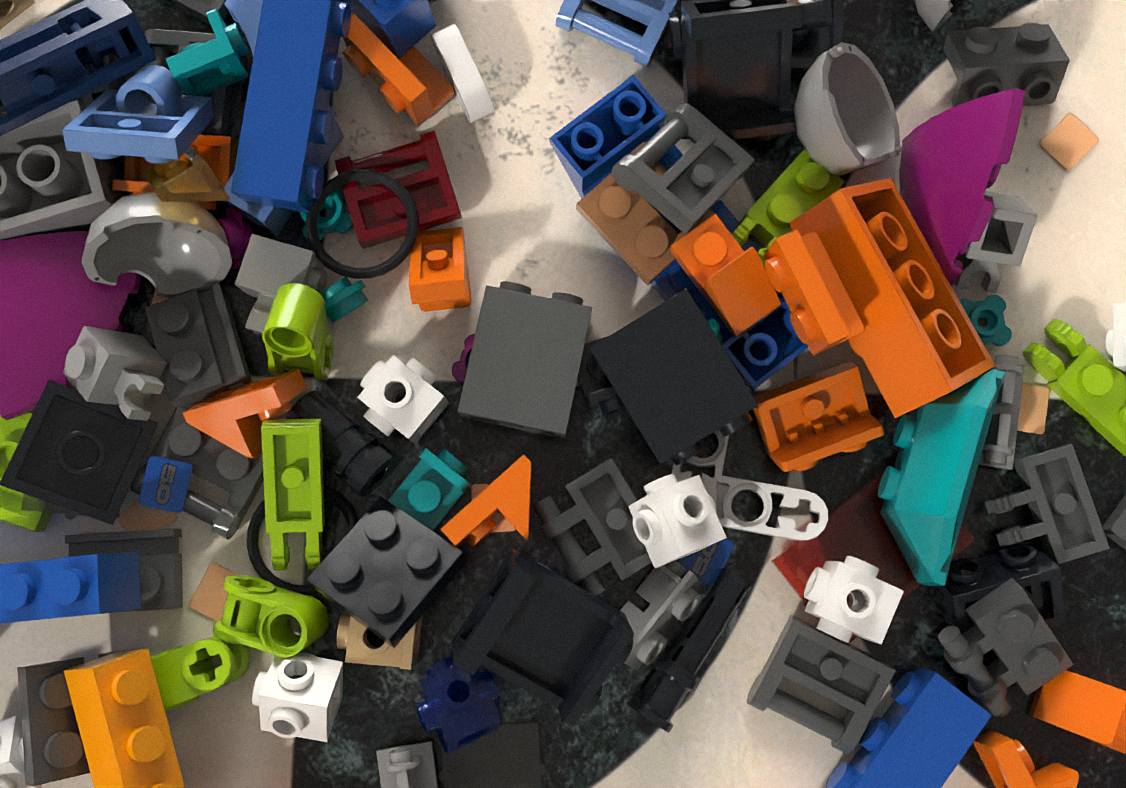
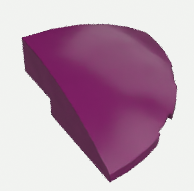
(951, 165)
(44, 311)

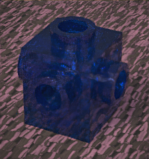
(457, 722)

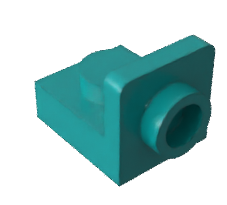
(212, 64)
(432, 488)

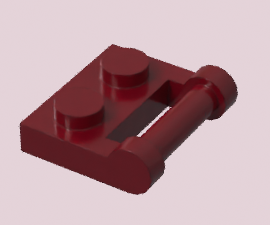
(379, 212)

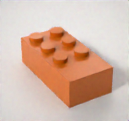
(913, 322)

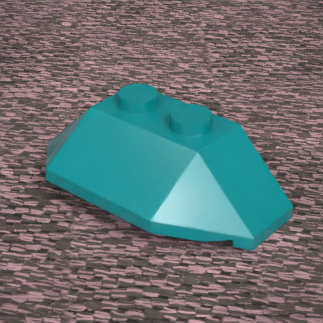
(936, 473)

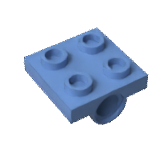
(131, 125)

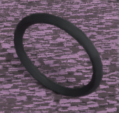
(388, 265)
(253, 548)

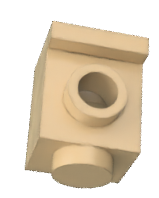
(353, 638)

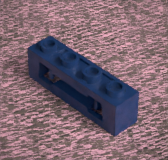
(47, 60)

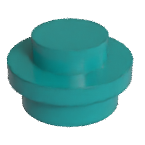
(343, 298)

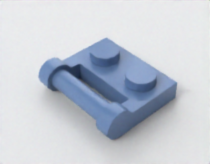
(648, 12)

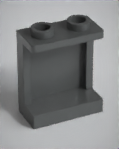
(525, 360)

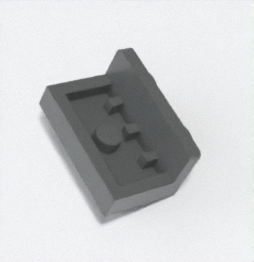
(1006, 59)

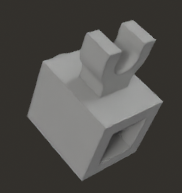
(1001, 242)
(271, 265)
(115, 370)

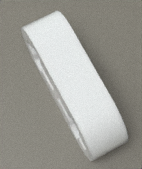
(462, 73)

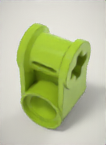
(298, 332)
(259, 614)
(189, 671)

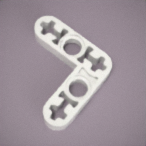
(725, 488)

